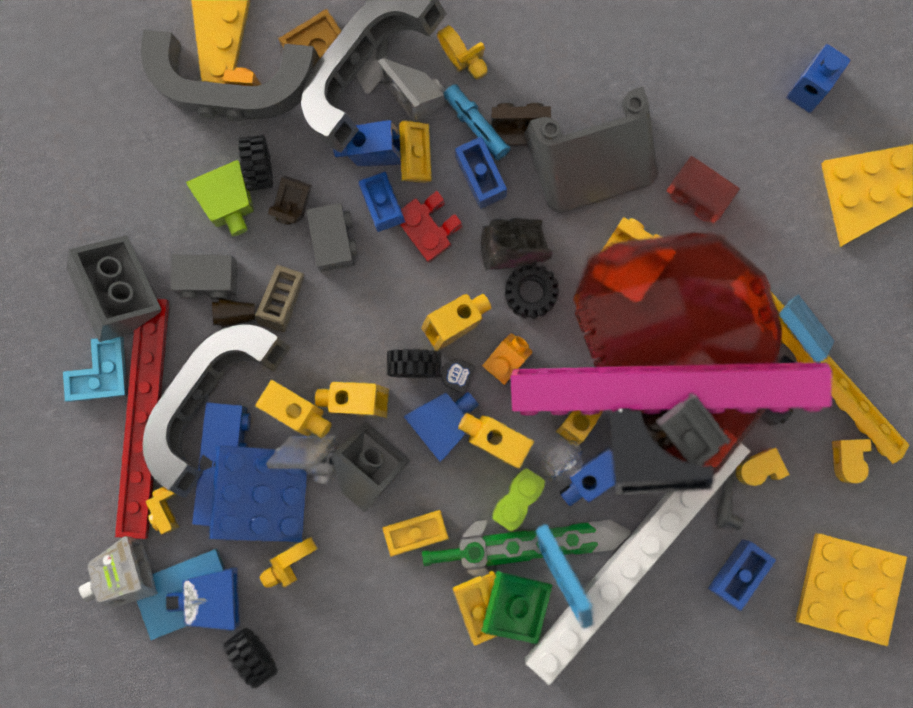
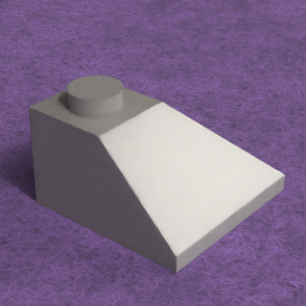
(412, 89)

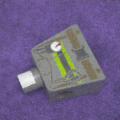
(119, 575)

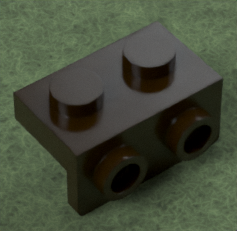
(512, 121)

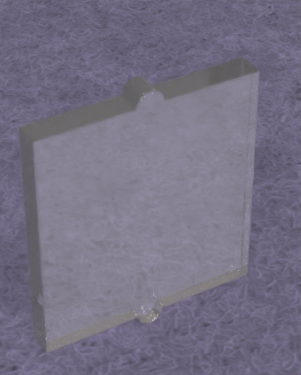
(301, 452)

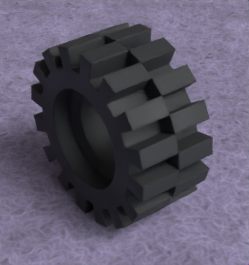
(255, 162)
(537, 274)
(414, 363)
(250, 658)

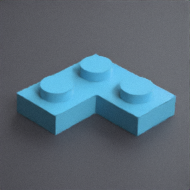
(106, 377)

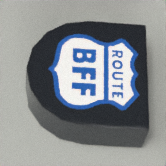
(457, 375)

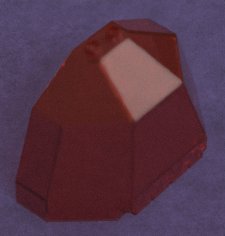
(676, 306)

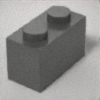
(331, 237)
(203, 276)

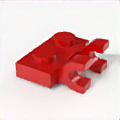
(423, 231)

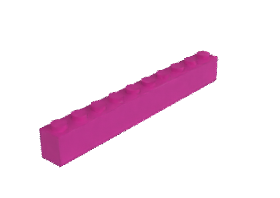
(665, 386)

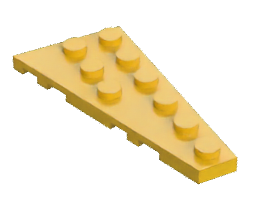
(219, 35)
(868, 189)

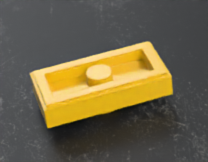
(415, 152)
(415, 533)

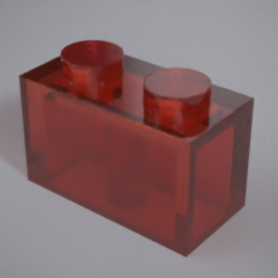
(702, 190)

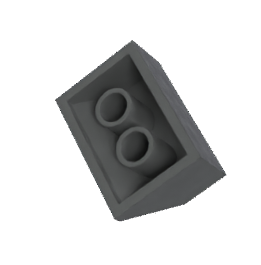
(112, 287)

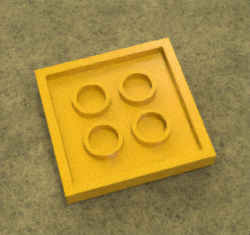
(851, 589)

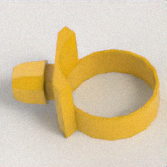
(459, 55)
(281, 570)

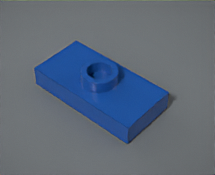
(381, 201)

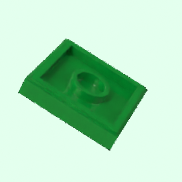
(517, 607)

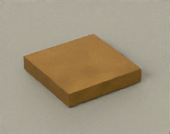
(317, 32)

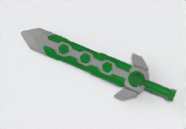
(524, 546)

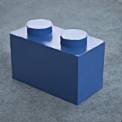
(480, 172)
(741, 574)

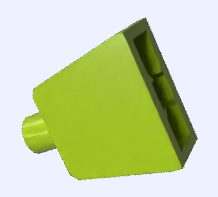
(224, 196)

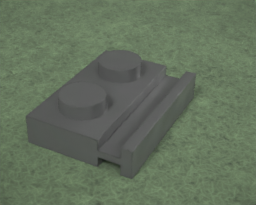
(693, 430)

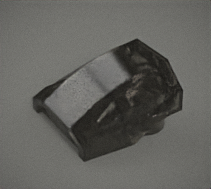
(513, 243)

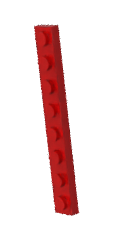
(143, 395)

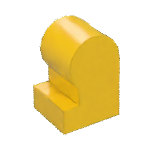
(578, 426)
(849, 460)
(756, 468)

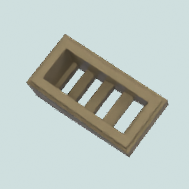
(271, 321)

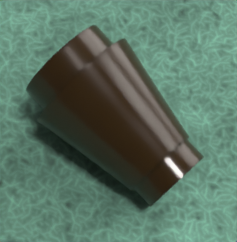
(232, 312)

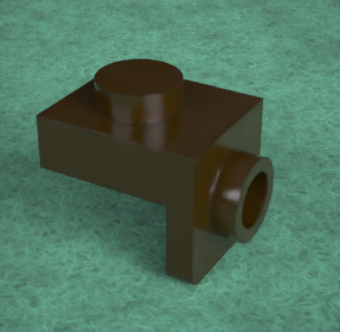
(290, 200)

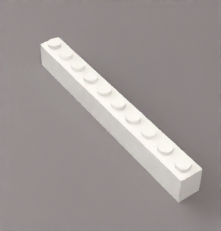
(623, 572)

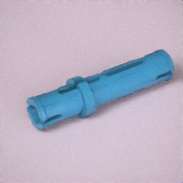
(469, 113)

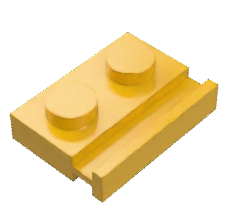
(473, 603)

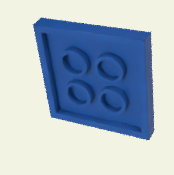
(256, 500)

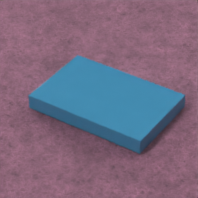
(807, 328)
(565, 577)
(170, 580)

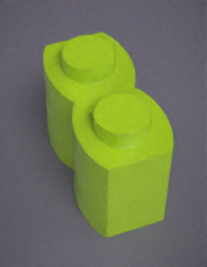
(513, 507)

